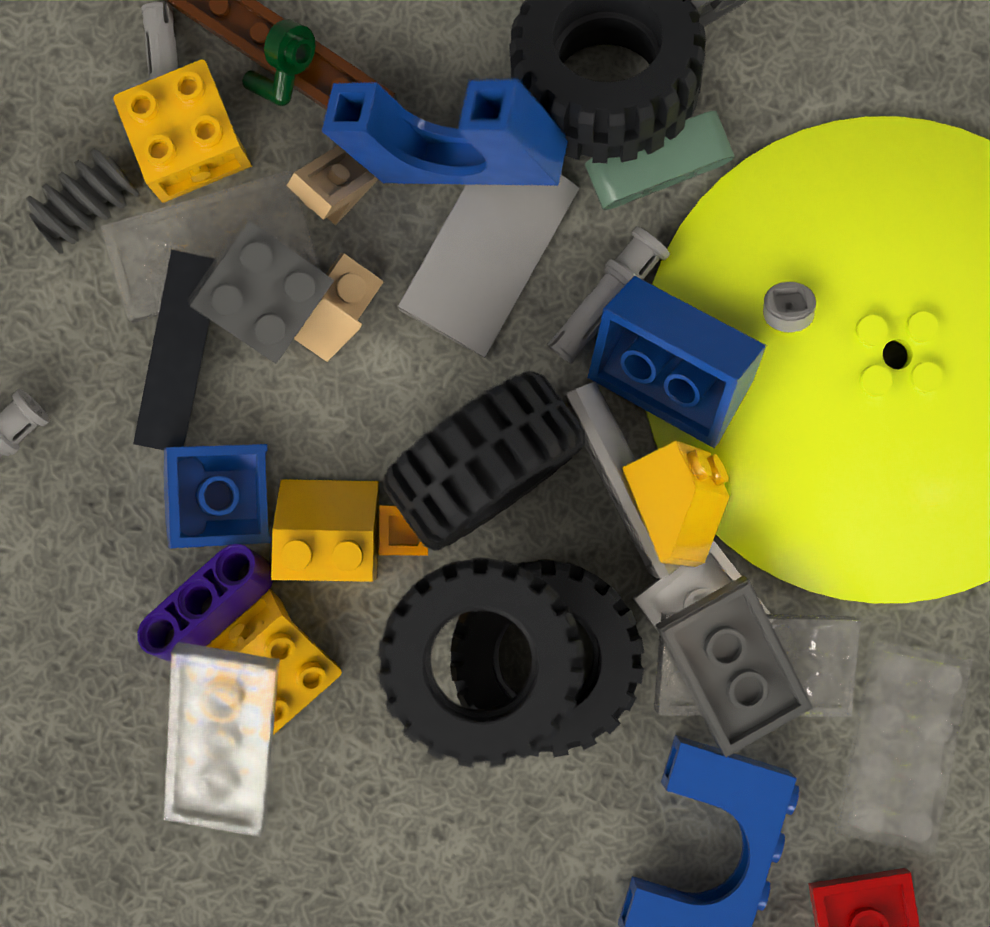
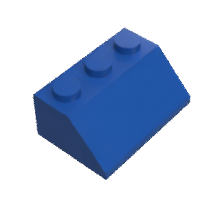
(674, 360)

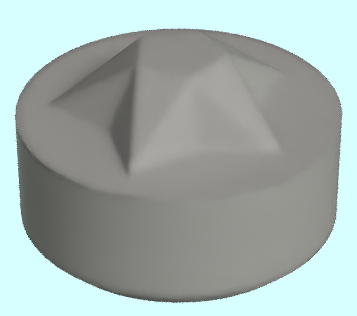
(789, 306)

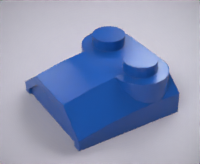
(216, 495)

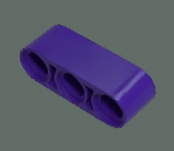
(229, 601)

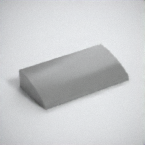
(485, 259)
(609, 454)

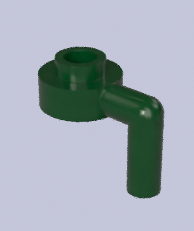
(289, 50)

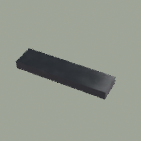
(174, 357)

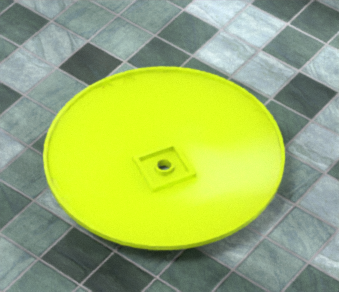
(834, 460)

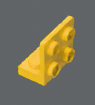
(181, 131)
(270, 633)

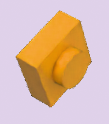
(396, 535)

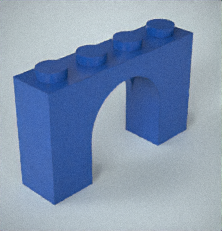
(499, 139)
(759, 800)

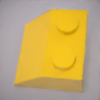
(680, 500)
(325, 531)

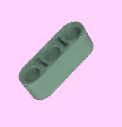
(691, 153)

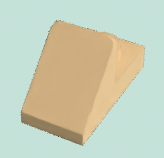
(331, 184)
(338, 312)

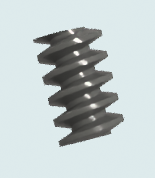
(80, 199)

